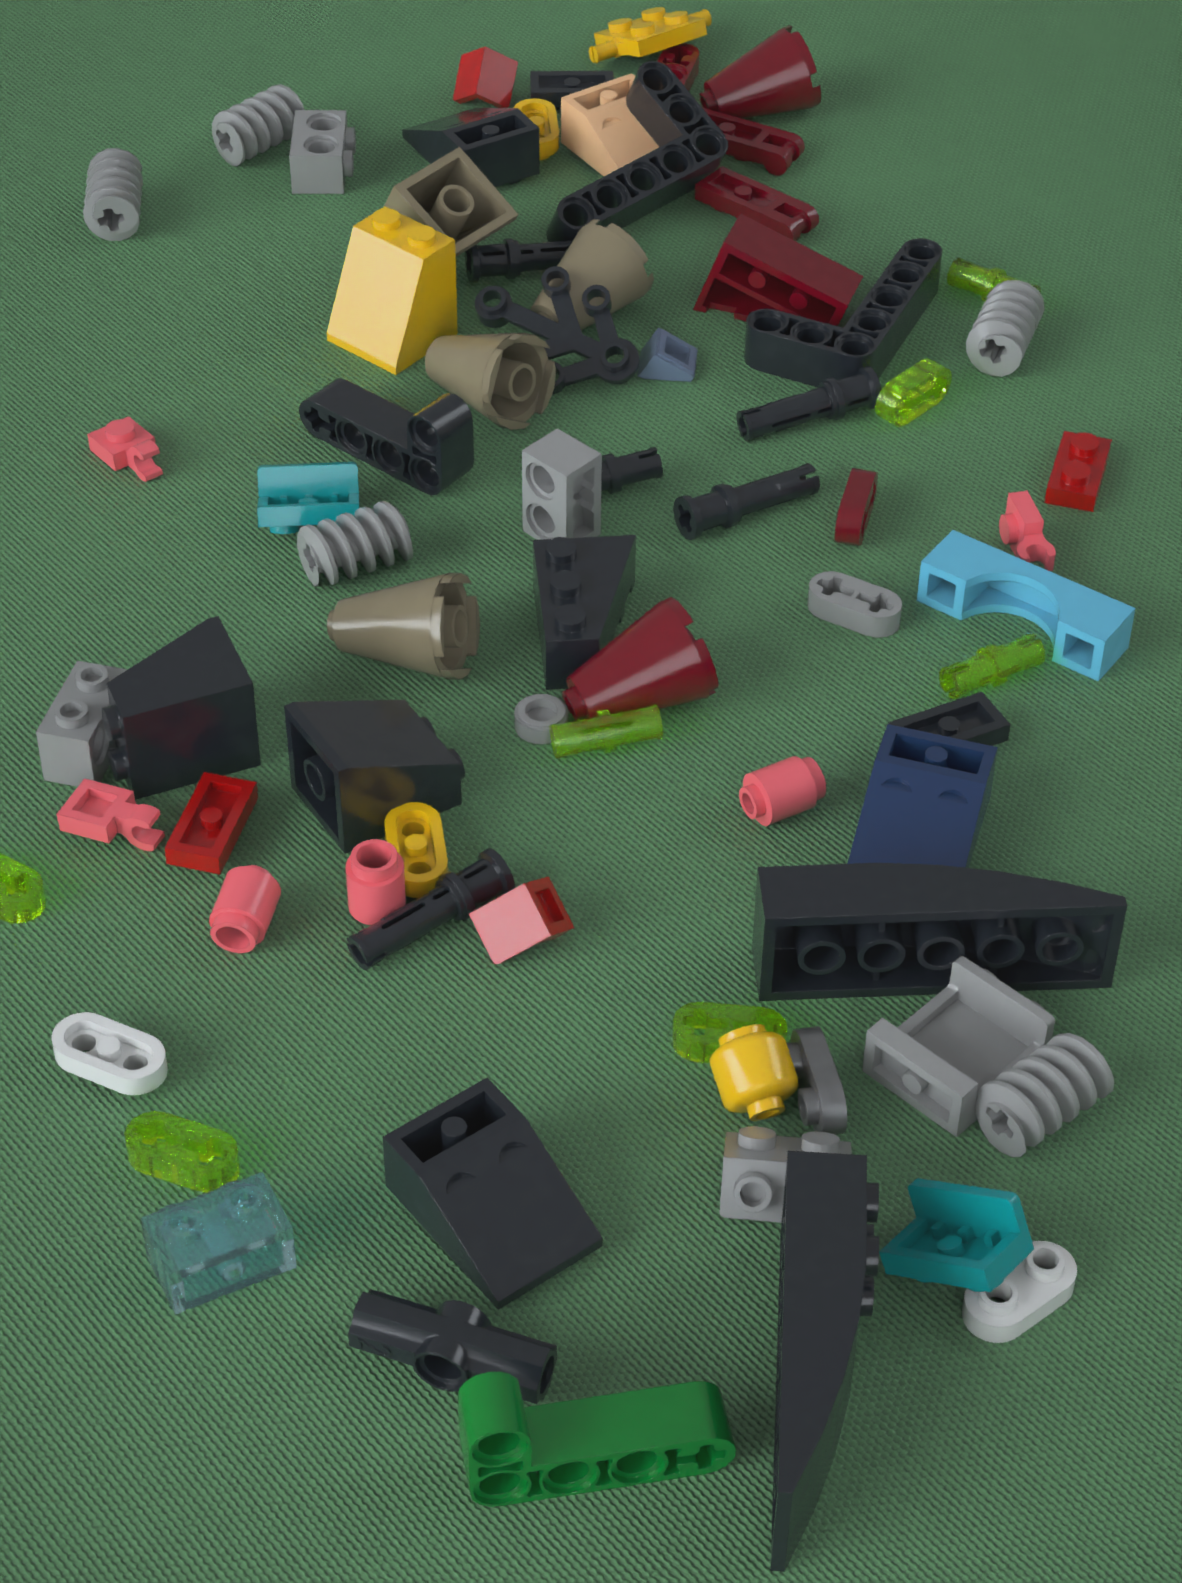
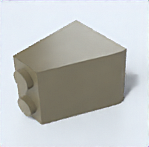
(453, 200)

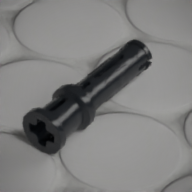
(512, 258)
(829, 400)
(727, 505)
(450, 899)

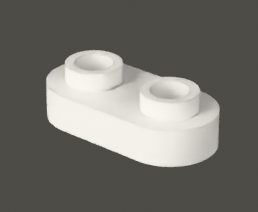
(117, 1057)
(1028, 1293)

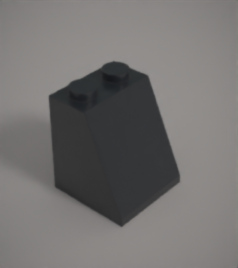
(182, 714)
(365, 759)

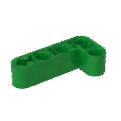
(586, 1442)

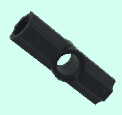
(449, 1343)

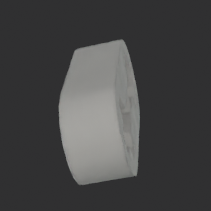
(854, 604)

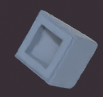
(667, 358)

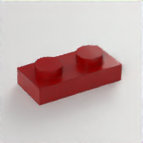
(1078, 471)
(211, 823)

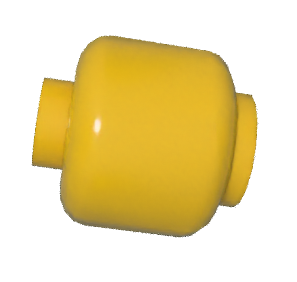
(754, 1072)

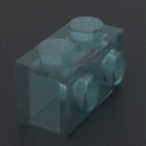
(219, 1242)

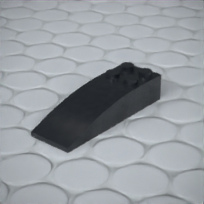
(905, 924)
(823, 1291)

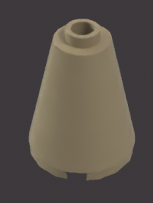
(600, 258)
(495, 374)
(412, 625)

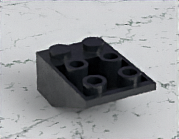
(495, 139)
(488, 1193)

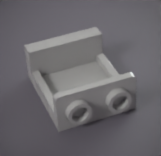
(956, 1045)

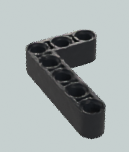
(687, 153)
(816, 350)

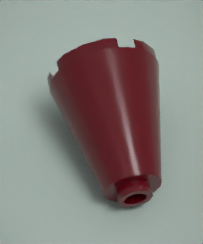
(765, 79)
(644, 666)

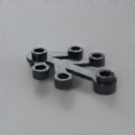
(566, 335)

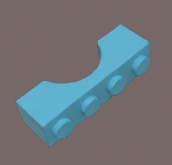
(975, 578)

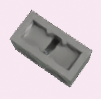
(321, 152)
(561, 488)
(73, 731)

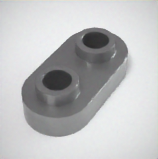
(821, 1091)

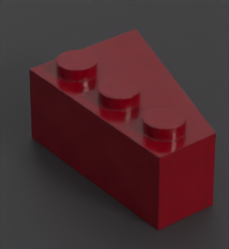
(774, 272)

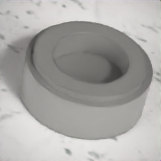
(535, 715)

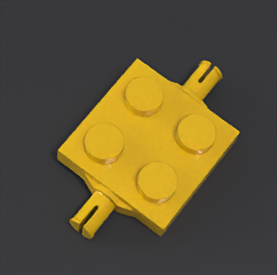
(648, 34)

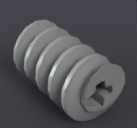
(255, 124)
(113, 194)
(1004, 327)
(353, 540)
(1042, 1093)

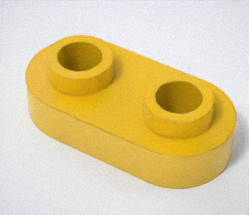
(544, 116)
(419, 839)

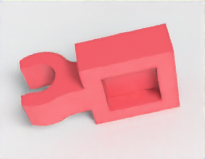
(124, 445)
(1023, 530)
(104, 810)

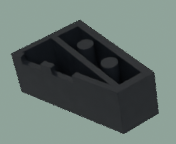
(579, 598)

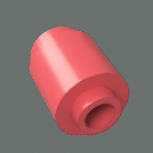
(782, 789)
(374, 881)
(244, 908)

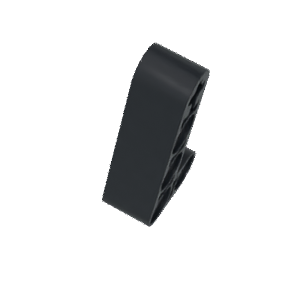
(418, 448)

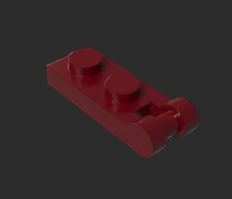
(759, 142)
(738, 194)

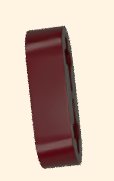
(856, 506)

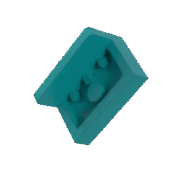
(305, 494)
(959, 1236)

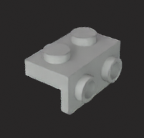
(757, 1169)

